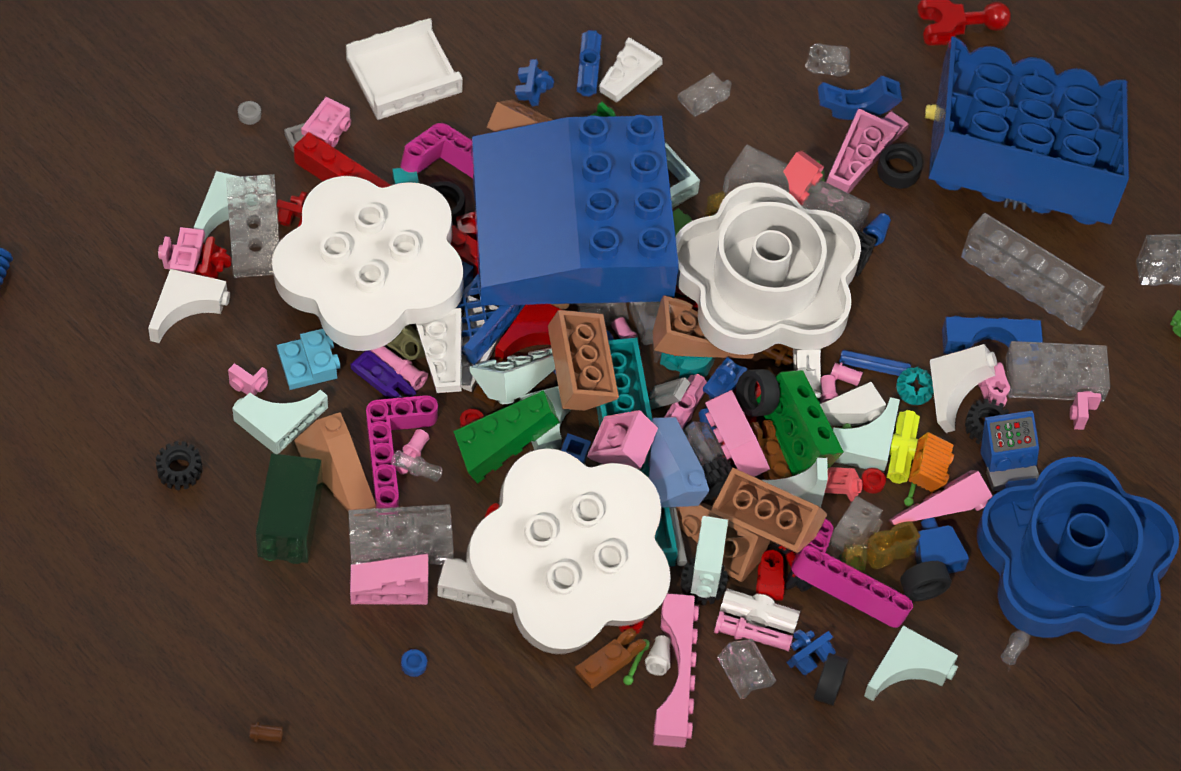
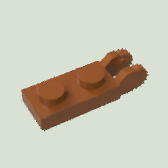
(771, 451)
(609, 659)

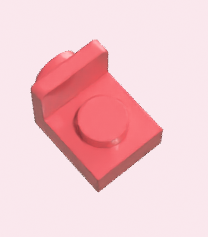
(843, 482)

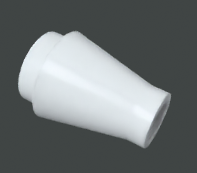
(659, 656)

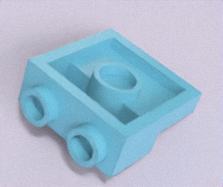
(308, 359)

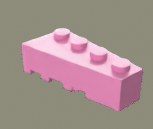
(861, 149)

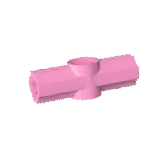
(689, 400)

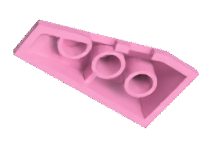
(959, 495)

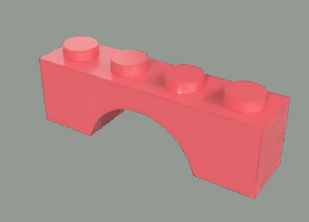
(801, 174)

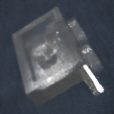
(704, 94)
(745, 667)

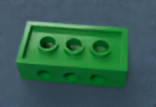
(802, 424)

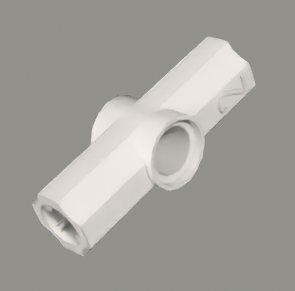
(760, 610)

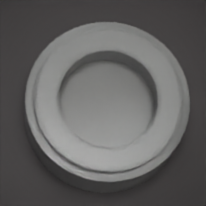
(249, 112)

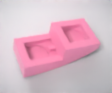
(188, 250)

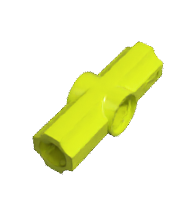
(903, 446)

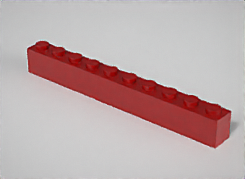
(329, 163)

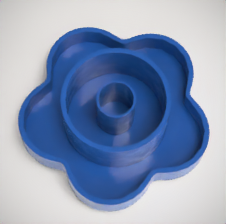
(1089, 565)

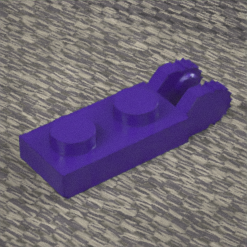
(381, 375)

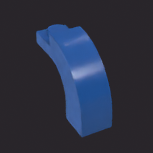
(874, 99)

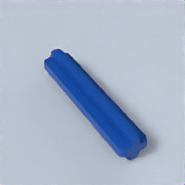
(873, 363)

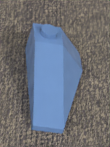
(675, 466)

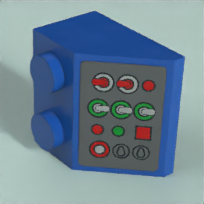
(1010, 441)

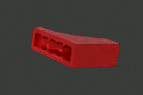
(527, 330)

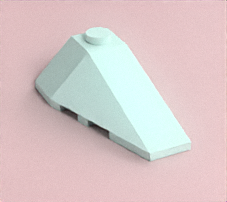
(515, 377)

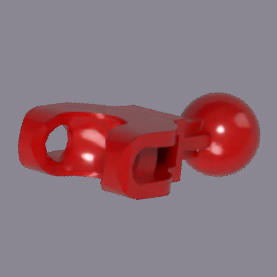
(952, 19)

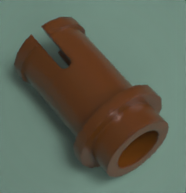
(266, 732)

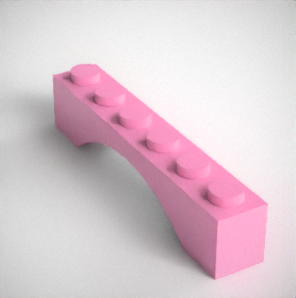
(672, 717)

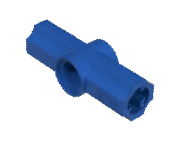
(589, 63)

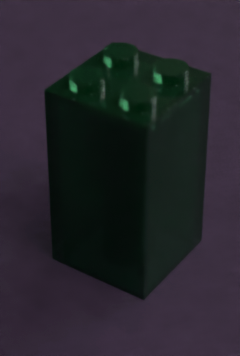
(289, 508)

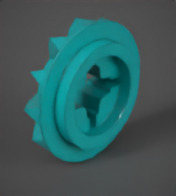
(907, 392)

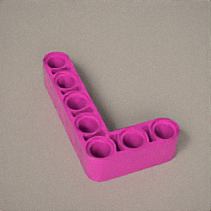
(435, 143)
(383, 447)
(848, 583)

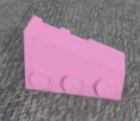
(736, 433)
(391, 581)

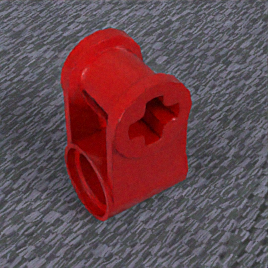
(770, 579)

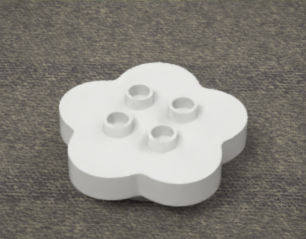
(370, 260)
(768, 271)
(571, 549)

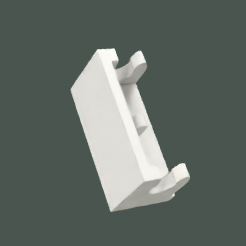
(810, 363)

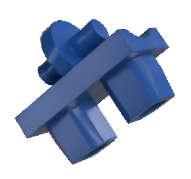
(536, 82)
(723, 379)
(802, 659)

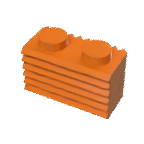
(931, 462)

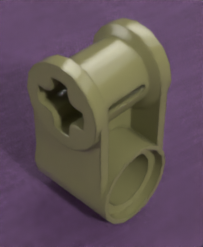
(405, 343)

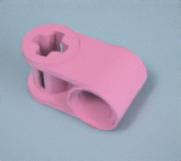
(996, 387)

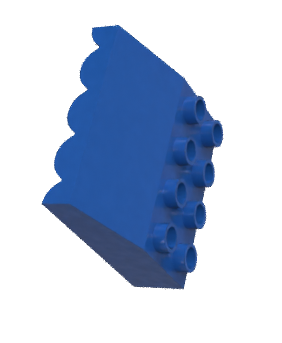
(1030, 134)
(574, 212)

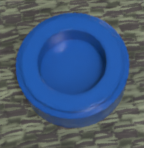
(414, 662)

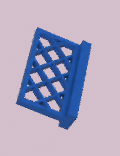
(491, 330)

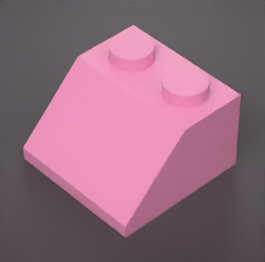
(623, 439)

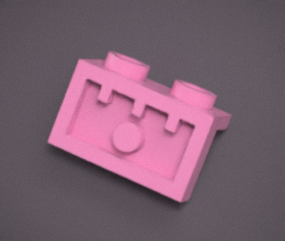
(328, 121)

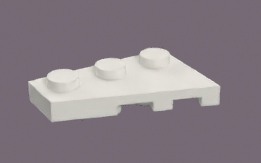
(630, 69)

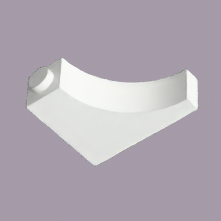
(185, 296)
(955, 377)

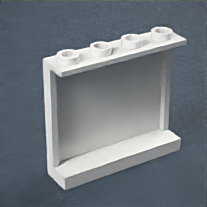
(402, 69)

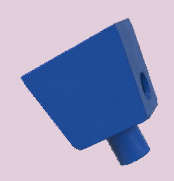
(940, 545)

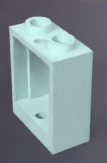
(688, 180)
(709, 556)

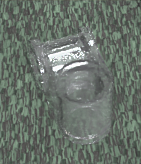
(831, 60)

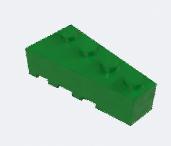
(504, 433)

